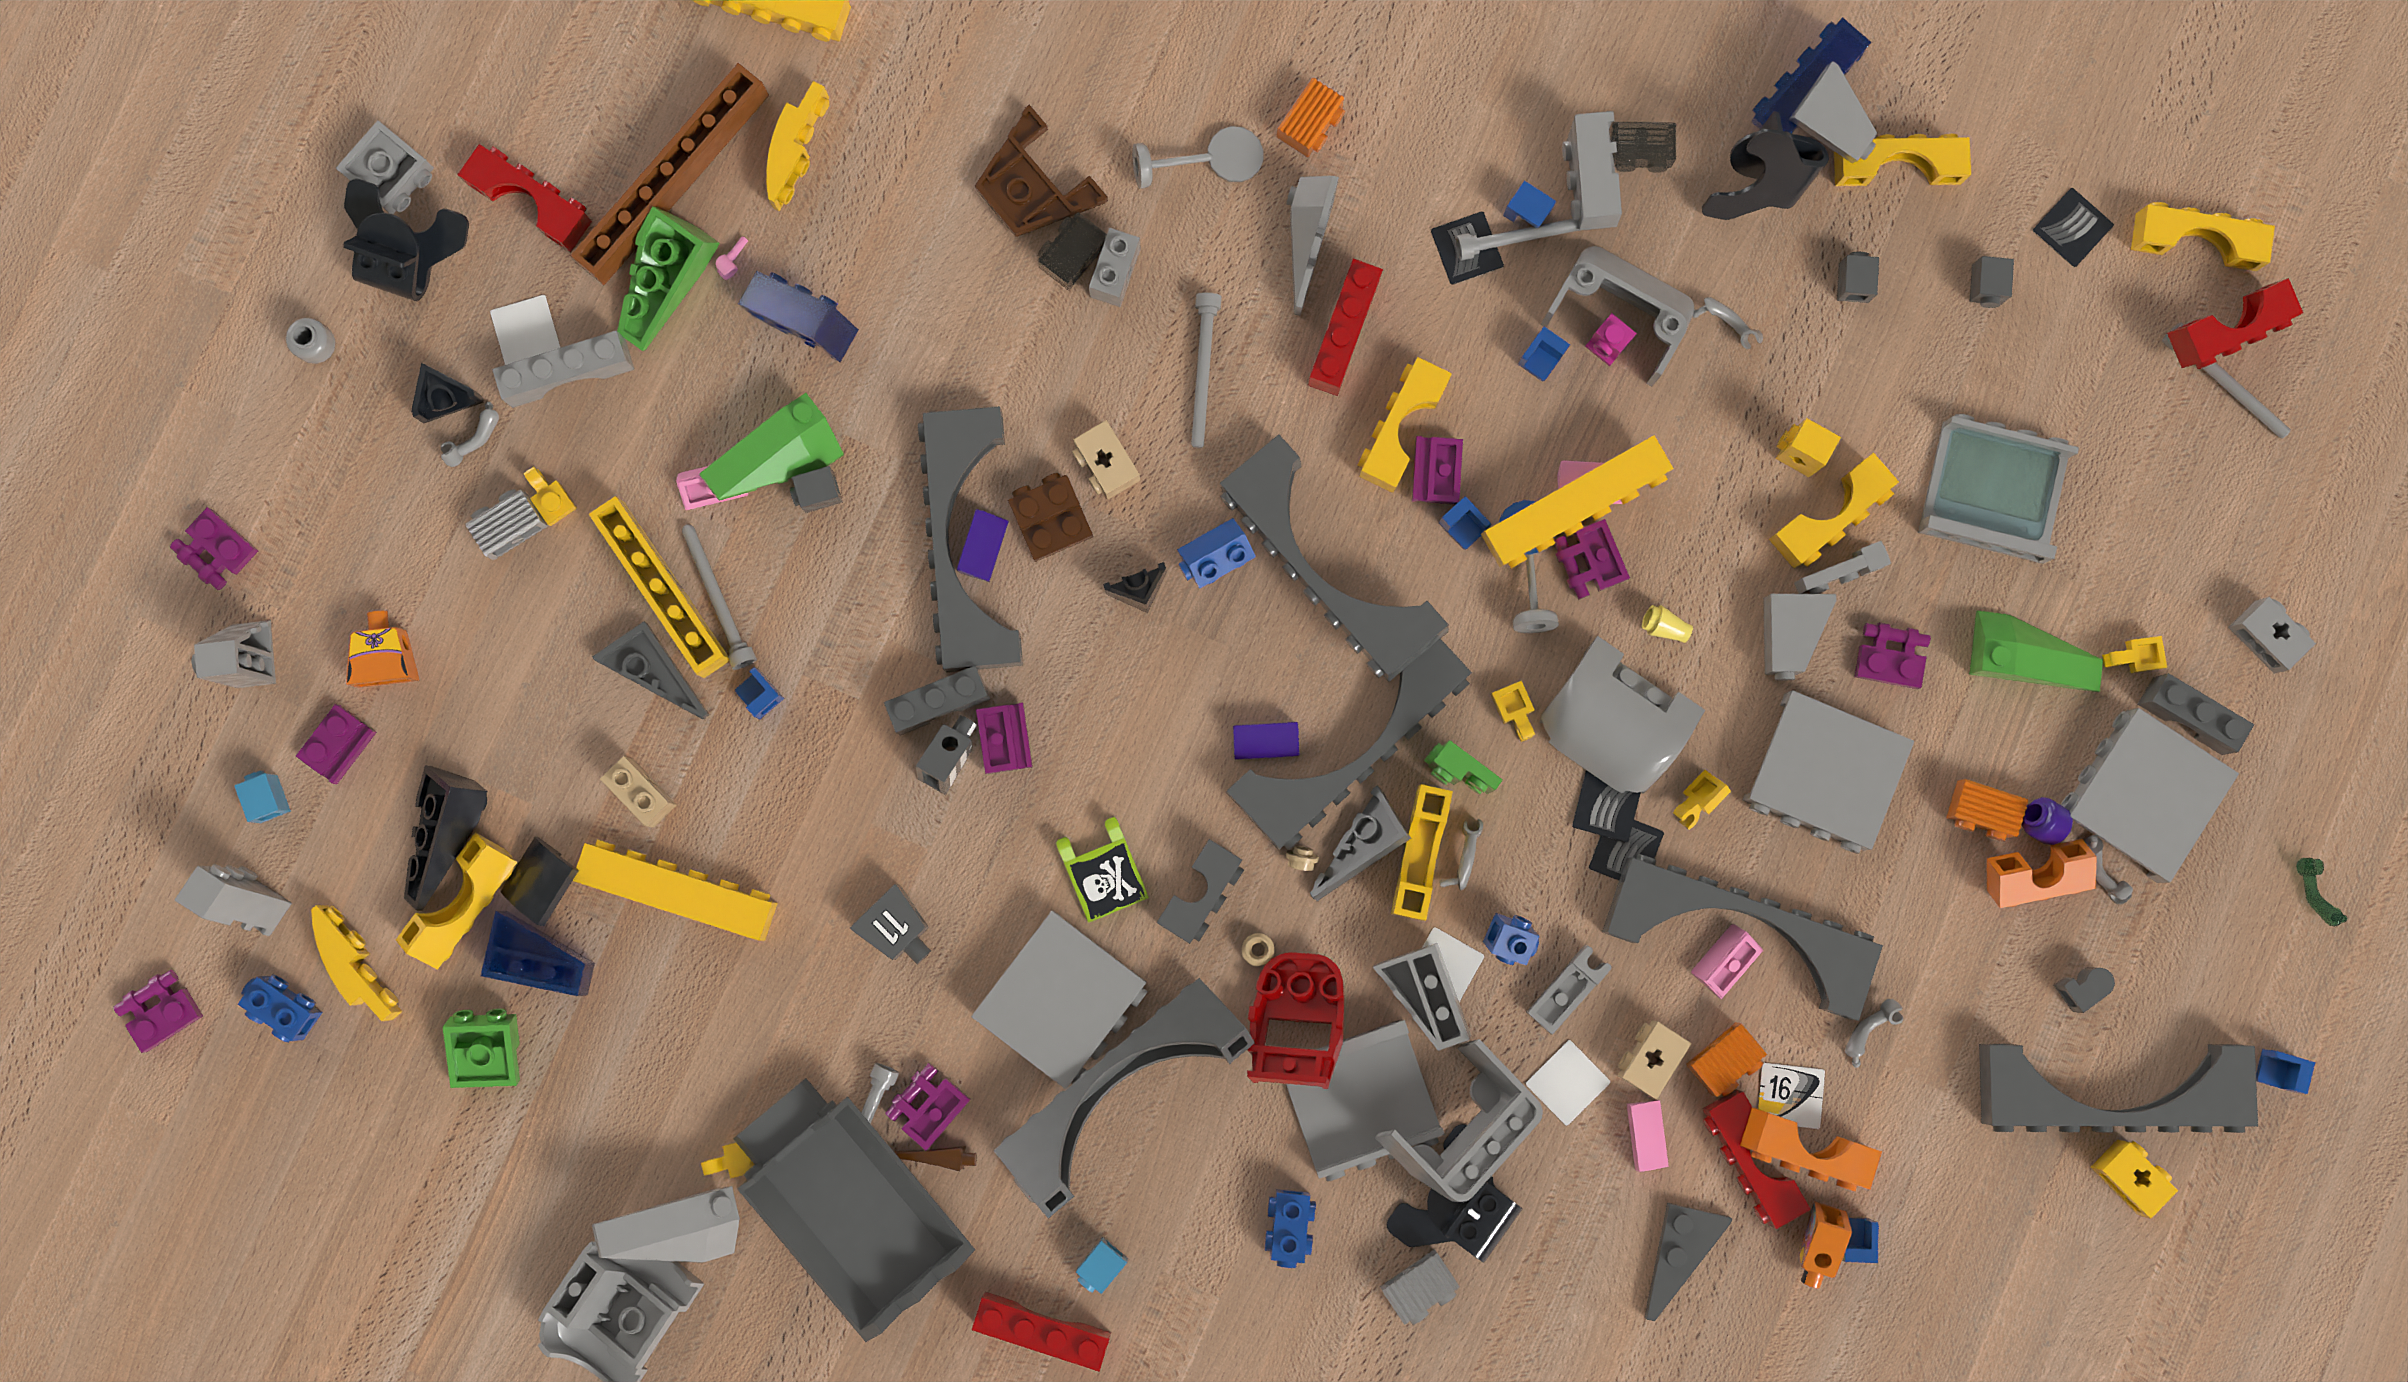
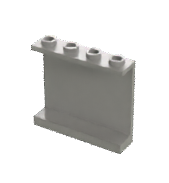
(1829, 772)
(2149, 793)
(1060, 1000)
(1370, 1092)

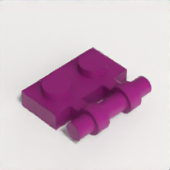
(221, 541)
(1600, 555)
(1888, 665)
(164, 1019)
(935, 1113)

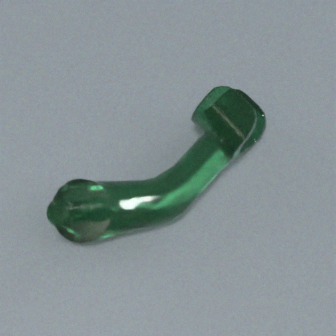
(2309, 869)

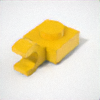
(550, 499)
(2140, 654)
(1514, 705)
(1701, 794)
(734, 1160)

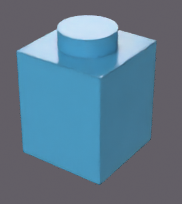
(262, 797)
(1101, 1266)

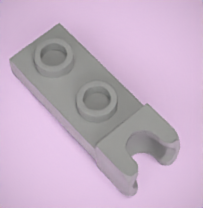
(1864, 560)
(1567, 991)

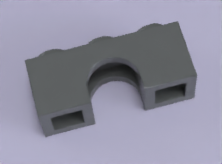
(937, 699)
(2213, 722)
(1219, 869)

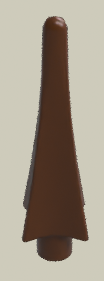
(949, 1158)

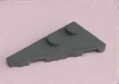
(646, 662)
(1369, 839)
(1683, 1244)

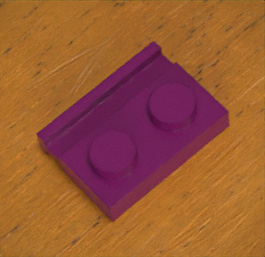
(1437, 470)
(1004, 738)
(336, 744)

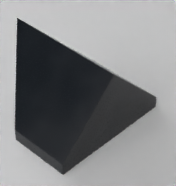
(440, 395)
(1138, 589)

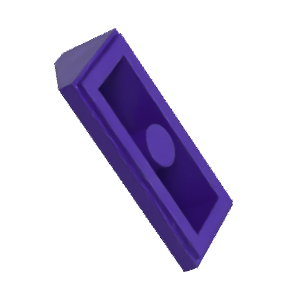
(982, 545)
(1266, 740)

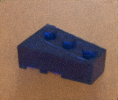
(799, 313)
(534, 959)

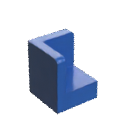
(1529, 205)
(1543, 354)
(1465, 523)
(758, 694)
(2285, 1071)
(1863, 1241)

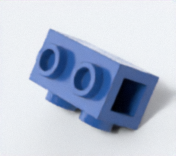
(1215, 553)
(272, 1002)
(1289, 1237)

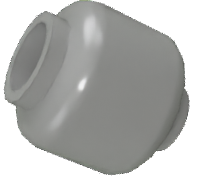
(310, 340)

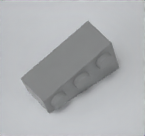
(1592, 171)
(237, 656)
(231, 895)
(1428, 994)

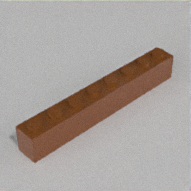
(671, 172)

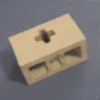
(1103, 441)
(638, 791)
(1669, 1051)

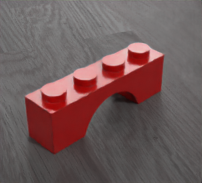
(495, 177)
(2262, 310)
(1345, 327)
(1776, 1197)
(1054, 1337)

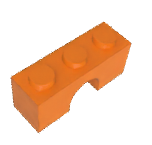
(2066, 872)

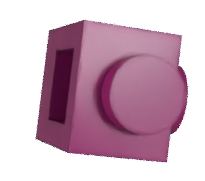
(1610, 339)

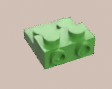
(1453, 763)
(482, 1049)

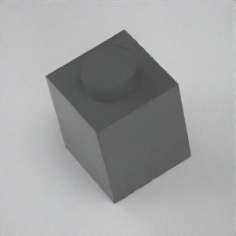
(1858, 278)
(1991, 281)
(816, 490)

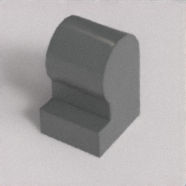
(2088, 989)

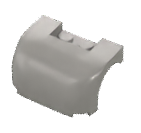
(1618, 721)
(614, 1313)

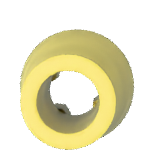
(1663, 623)

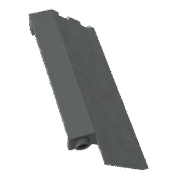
(847, 1208)

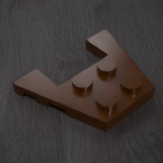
(1022, 191)

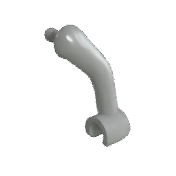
(1729, 316)
(454, 454)
(1467, 857)
(2120, 892)
(1857, 1041)

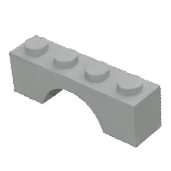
(535, 376)

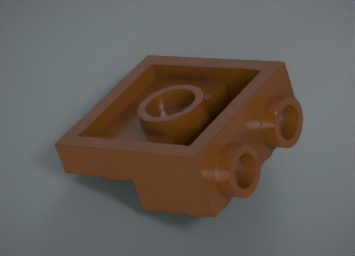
(1050, 516)

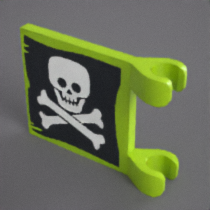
(1105, 876)

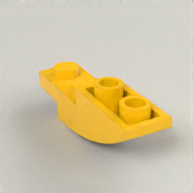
(786, 154)
(341, 955)

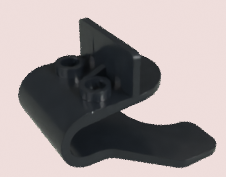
(1781, 164)
(389, 251)
(1472, 1224)

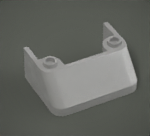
(1605, 270)
(1504, 1121)

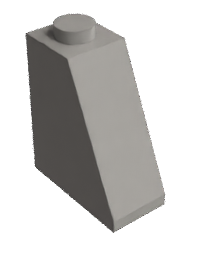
(1836, 116)
(1793, 630)

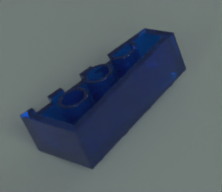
(1839, 44)

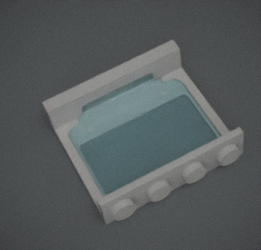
(1995, 488)

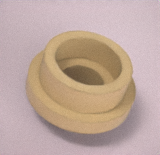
(1301, 858)
(1268, 949)

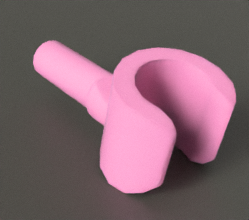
(724, 263)

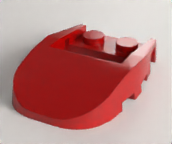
(1297, 990)

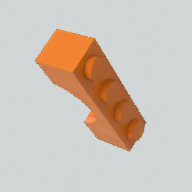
(1779, 1138)

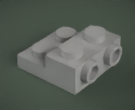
(389, 165)

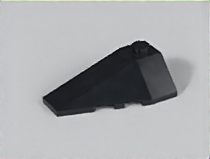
(448, 816)

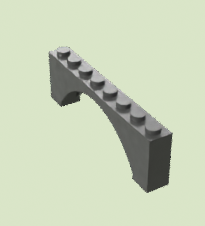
(953, 448)
(1385, 634)
(1288, 805)
(1837, 960)
(2214, 1095)
(1044, 1147)

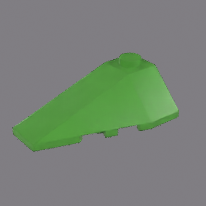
(665, 268)
(782, 447)
(2022, 653)

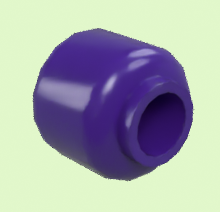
(2047, 821)

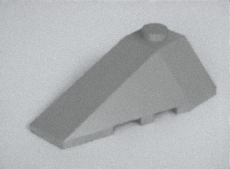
(1309, 216)
(679, 1230)

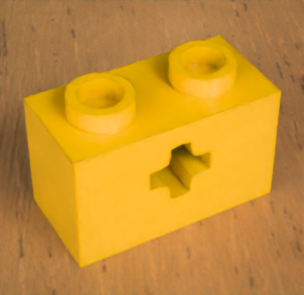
(1806, 447)
(2117, 1170)

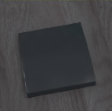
(539, 881)

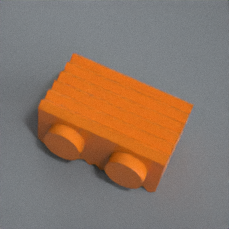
(1311, 117)
(1986, 809)
(1727, 1060)

